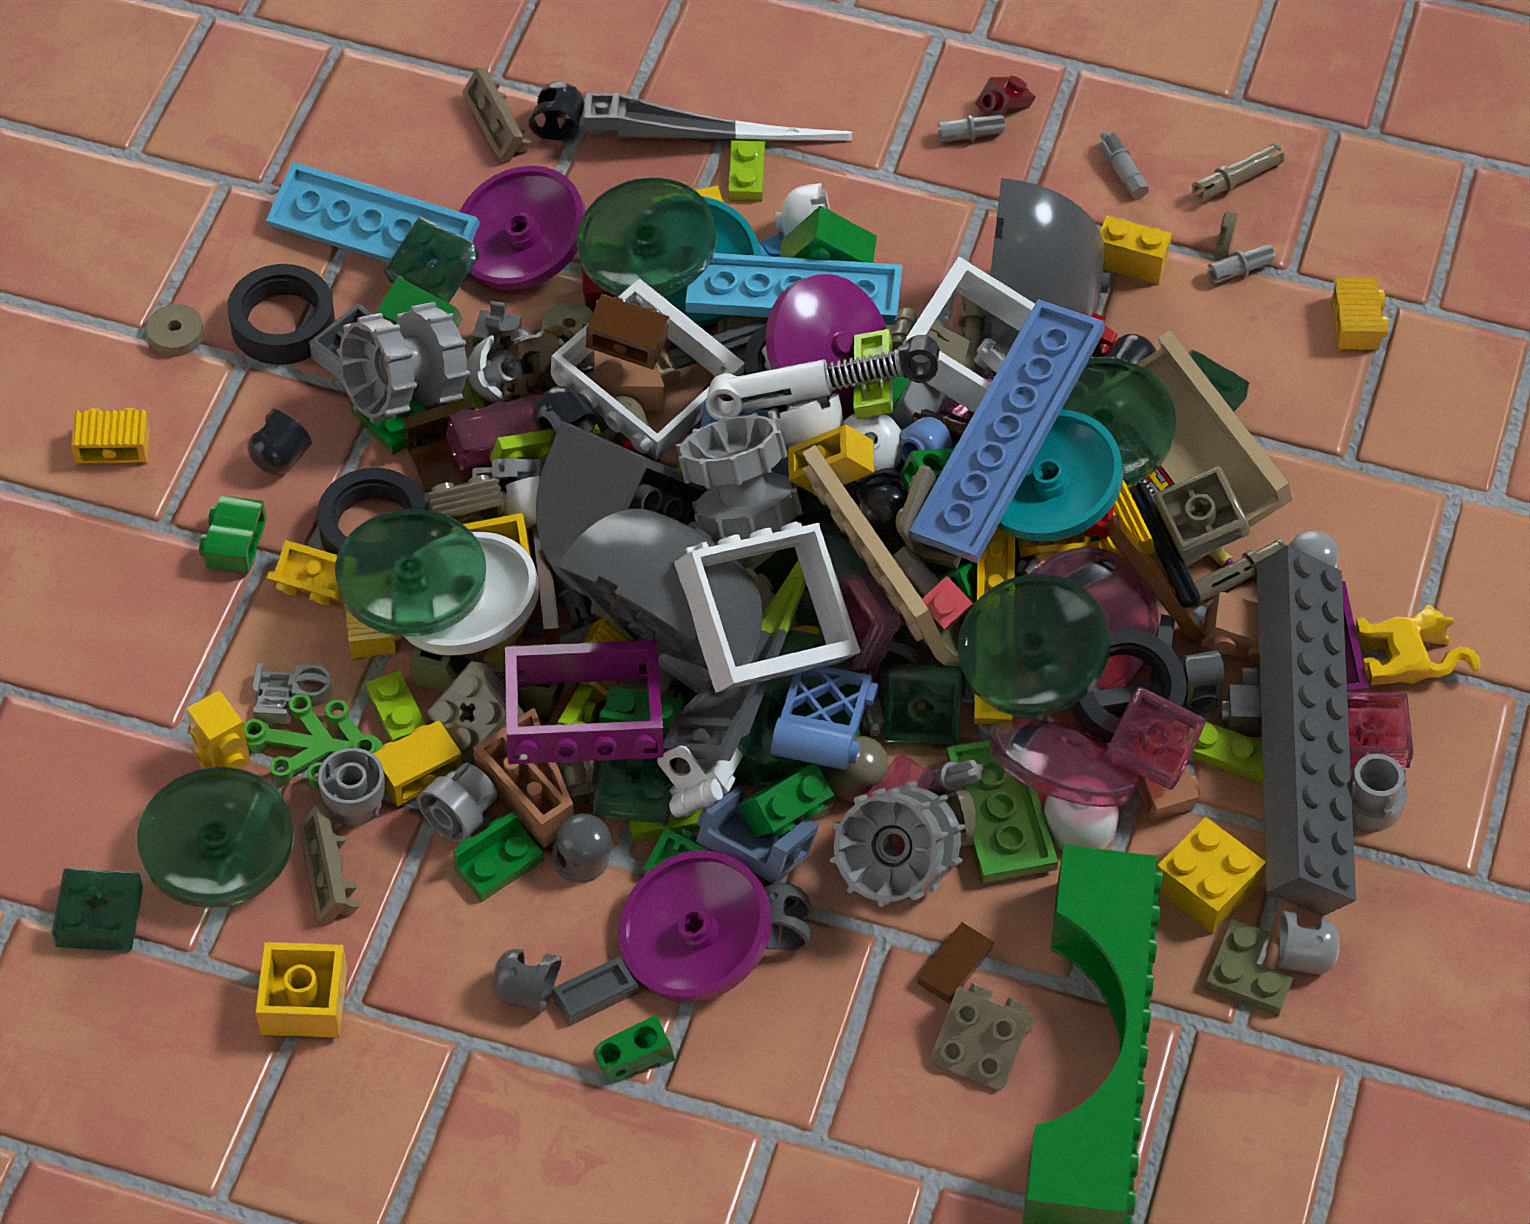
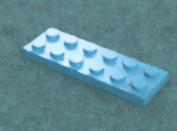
(355, 213)
(753, 283)

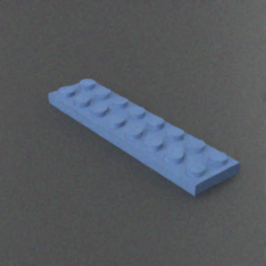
(1007, 431)

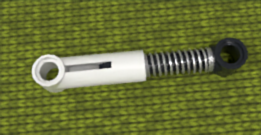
(818, 378)

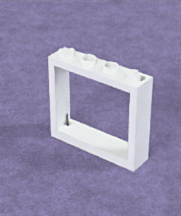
(990, 294)
(685, 335)
(822, 586)

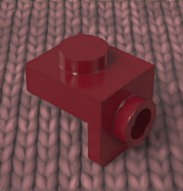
(1002, 94)

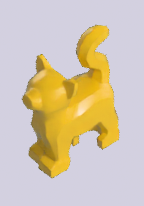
(1404, 647)

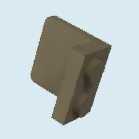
(918, 490)
(982, 1036)

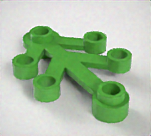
(315, 745)

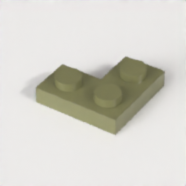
(1239, 975)

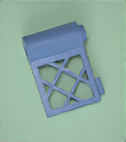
(816, 736)

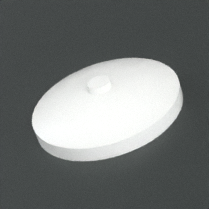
(503, 608)

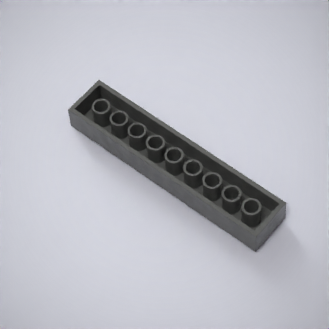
(1305, 732)

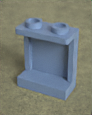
(728, 832)

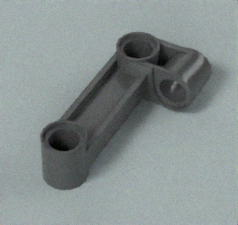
(1203, 683)

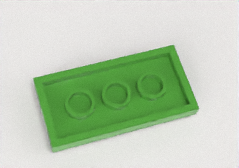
(1009, 820)

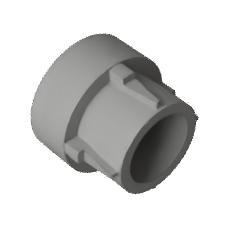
(352, 785)
(1377, 792)
(457, 802)

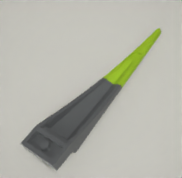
(716, 721)

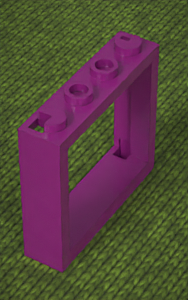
(583, 664)

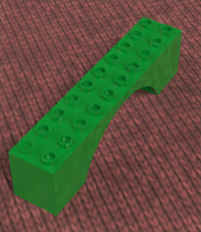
(1106, 927)

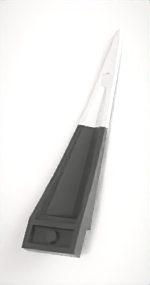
(650, 121)

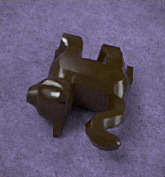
(535, 353)

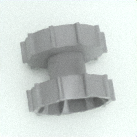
(401, 362)
(735, 465)
(866, 852)

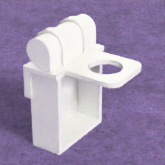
(699, 782)

